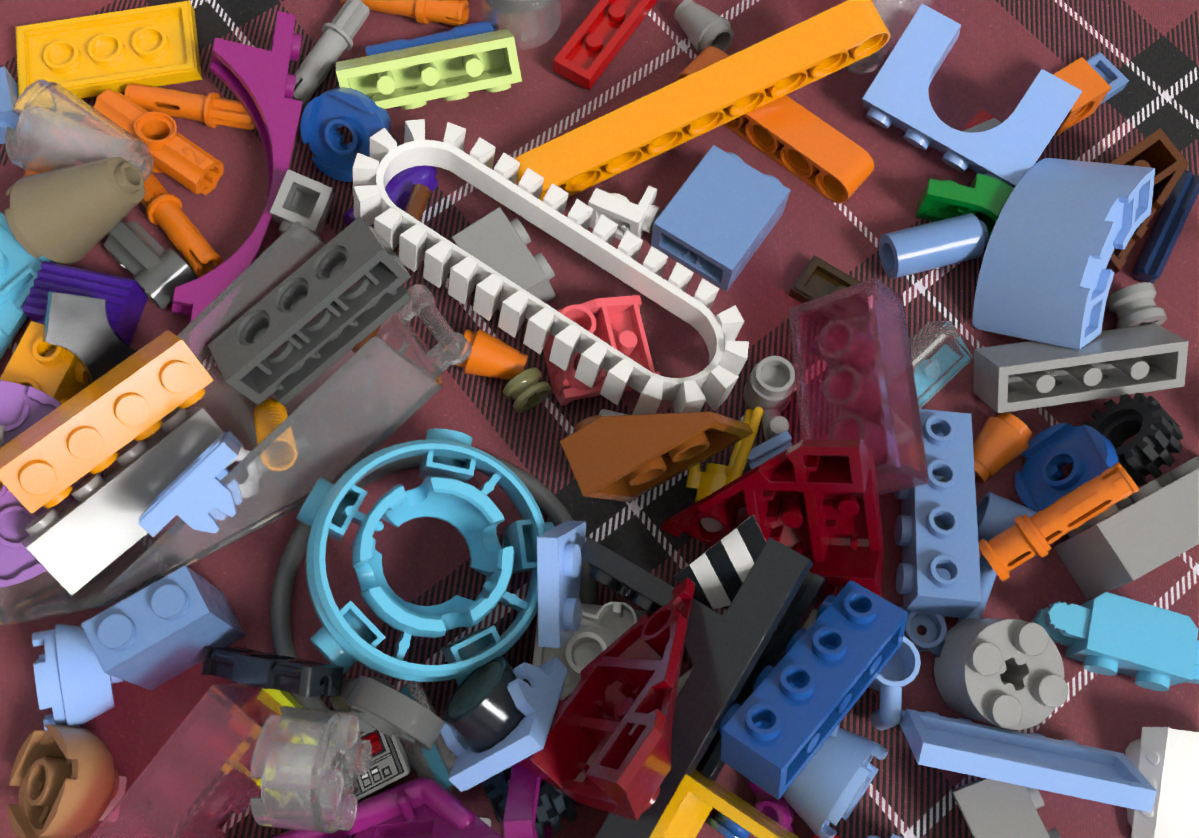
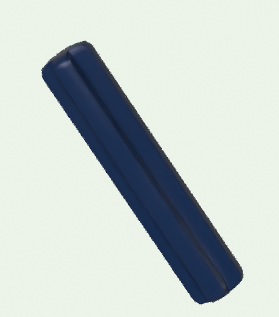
(1167, 229)

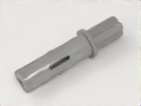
(334, 41)

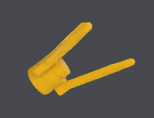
(720, 475)

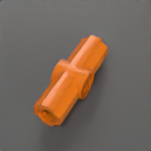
(168, 148)

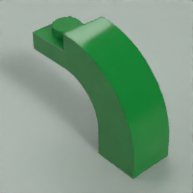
(949, 199)

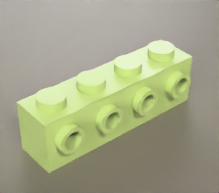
(434, 70)

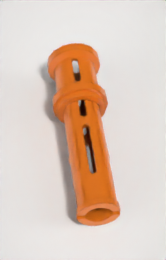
(1034, 534)

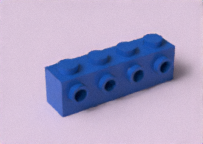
(811, 688)

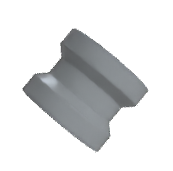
(1136, 306)

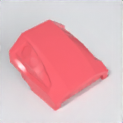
(613, 321)

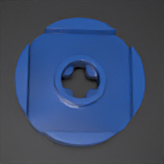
(338, 109)
(1053, 448)

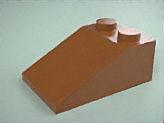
(636, 453)

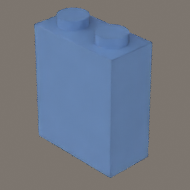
(719, 217)
(162, 629)

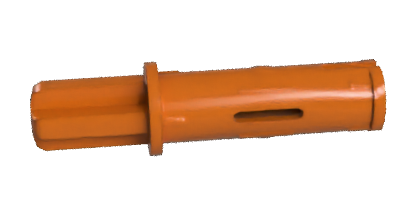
(196, 107)
(167, 212)

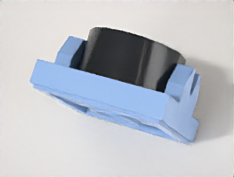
(500, 717)

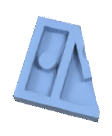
(559, 582)

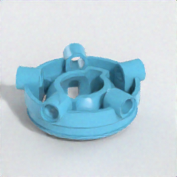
(444, 494)

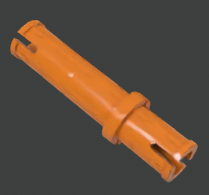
(424, 11)

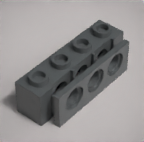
(283, 316)

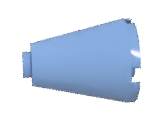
(834, 781)

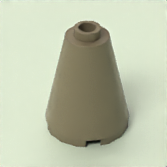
(72, 207)

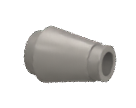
(703, 26)

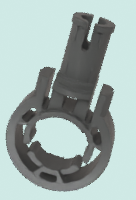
(387, 711)

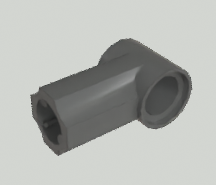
(148, 262)

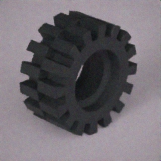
(1155, 436)

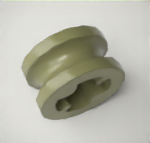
(527, 390)

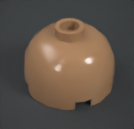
(63, 783)

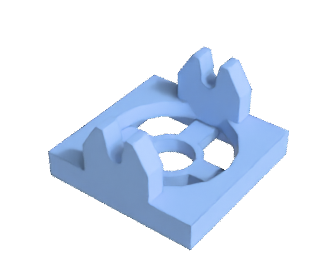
(197, 491)

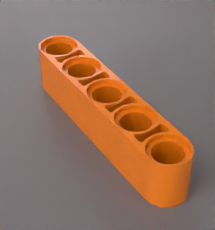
(798, 141)

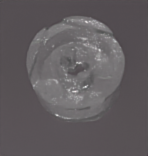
(309, 770)

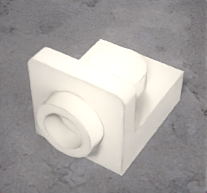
(625, 213)

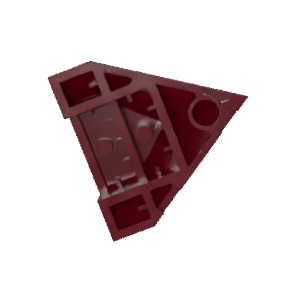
(809, 498)
(616, 726)

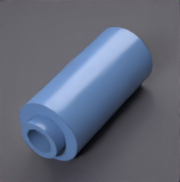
(932, 245)

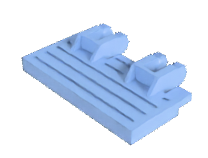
(1026, 760)

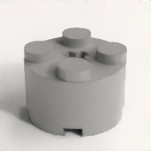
(1001, 672)

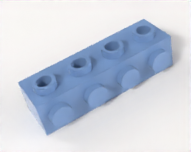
(941, 523)

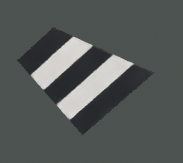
(725, 565)

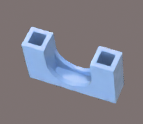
(902, 99)

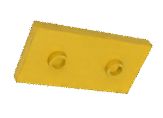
(111, 50)

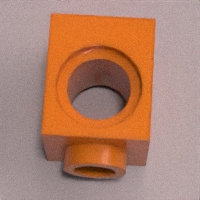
(1094, 91)

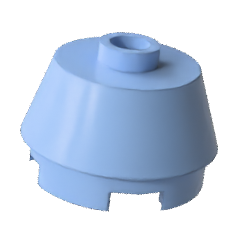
(70, 677)

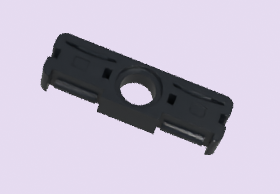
(273, 671)

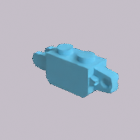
(1126, 638)

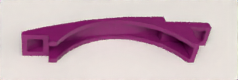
(266, 92)

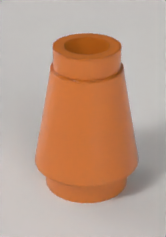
(492, 357)
(998, 444)

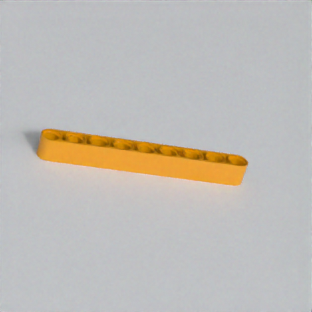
(708, 98)

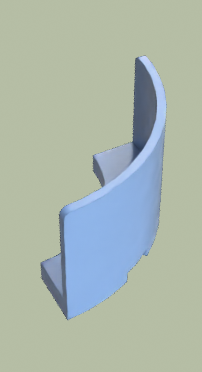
(1052, 249)

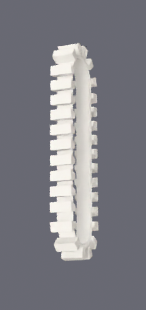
(466, 271)

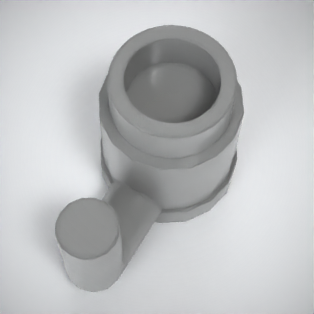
(771, 389)

